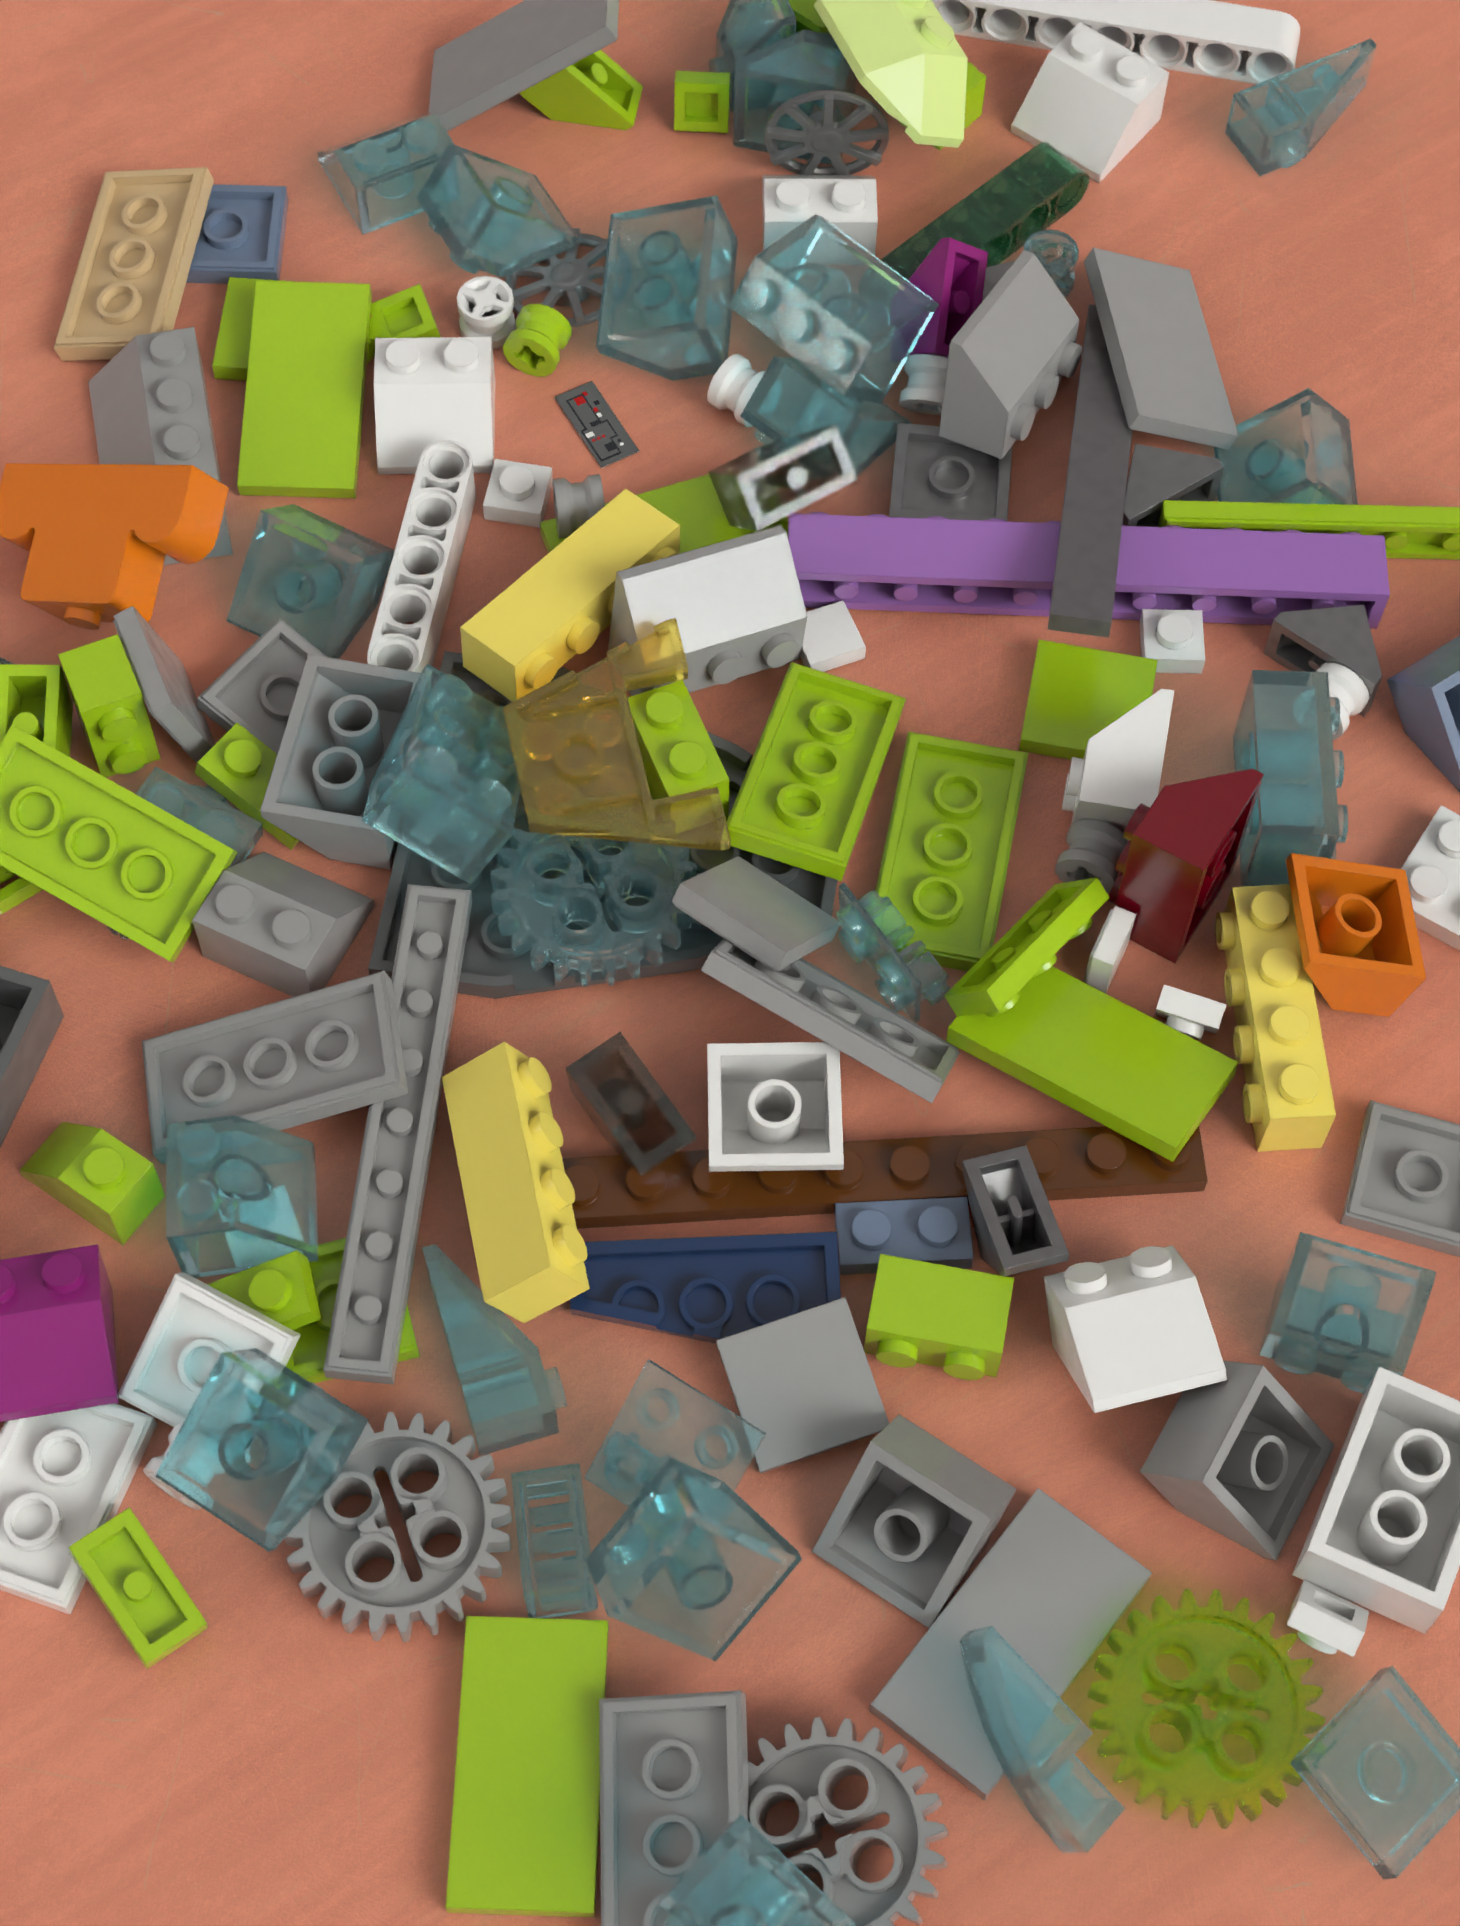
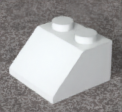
(1092, 101)
(841, 199)
(432, 394)
(1121, 765)
(774, 1107)
(1133, 1328)

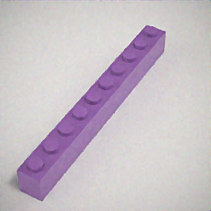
(1011, 568)

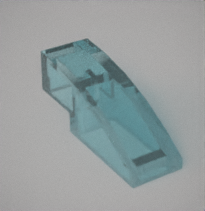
(1037, 1743)

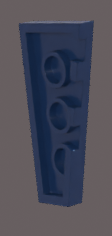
(708, 1283)

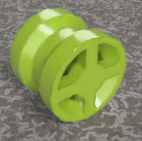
(537, 340)

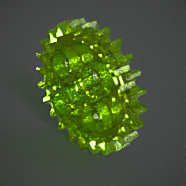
(1202, 1772)

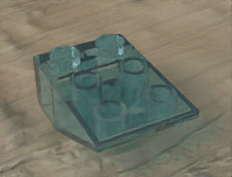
(447, 777)

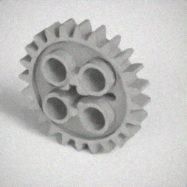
(457, 1504)
(808, 1774)

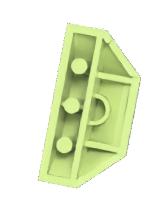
(905, 63)

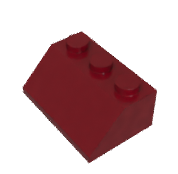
(1182, 857)

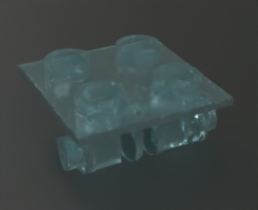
(874, 933)
(676, 1421)

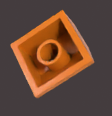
(1356, 933)

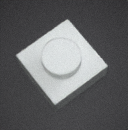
(518, 493)
(1173, 639)
(1189, 1012)
(1327, 1620)

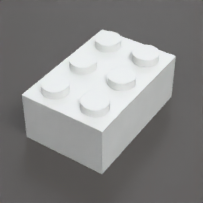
(1392, 1505)

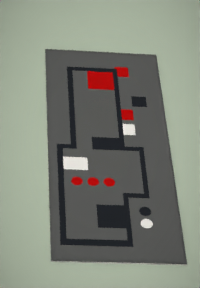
(596, 424)

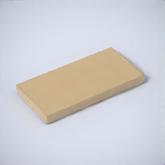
(133, 260)

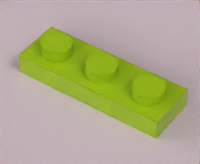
(1027, 948)

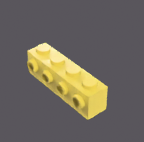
(564, 597)
(1276, 1020)
(515, 1183)

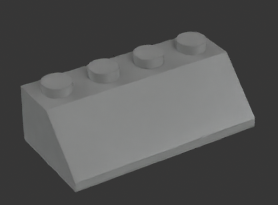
(156, 410)

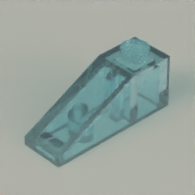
(1290, 113)
(495, 1363)

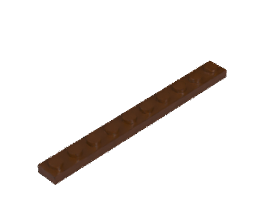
(681, 1188)

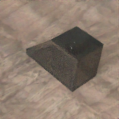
(782, 477)
(628, 1105)

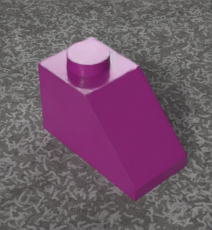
(955, 279)

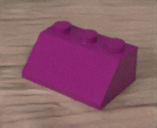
(56, 1333)

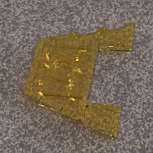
(583, 758)

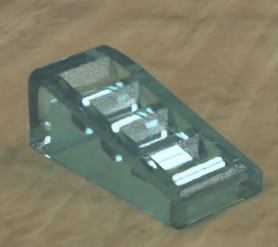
(556, 1584)

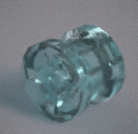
(1057, 254)

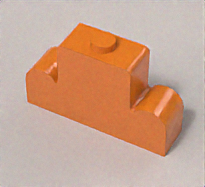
(105, 532)

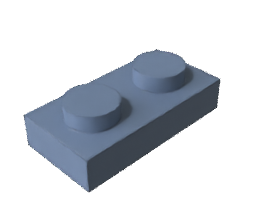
(910, 1229)

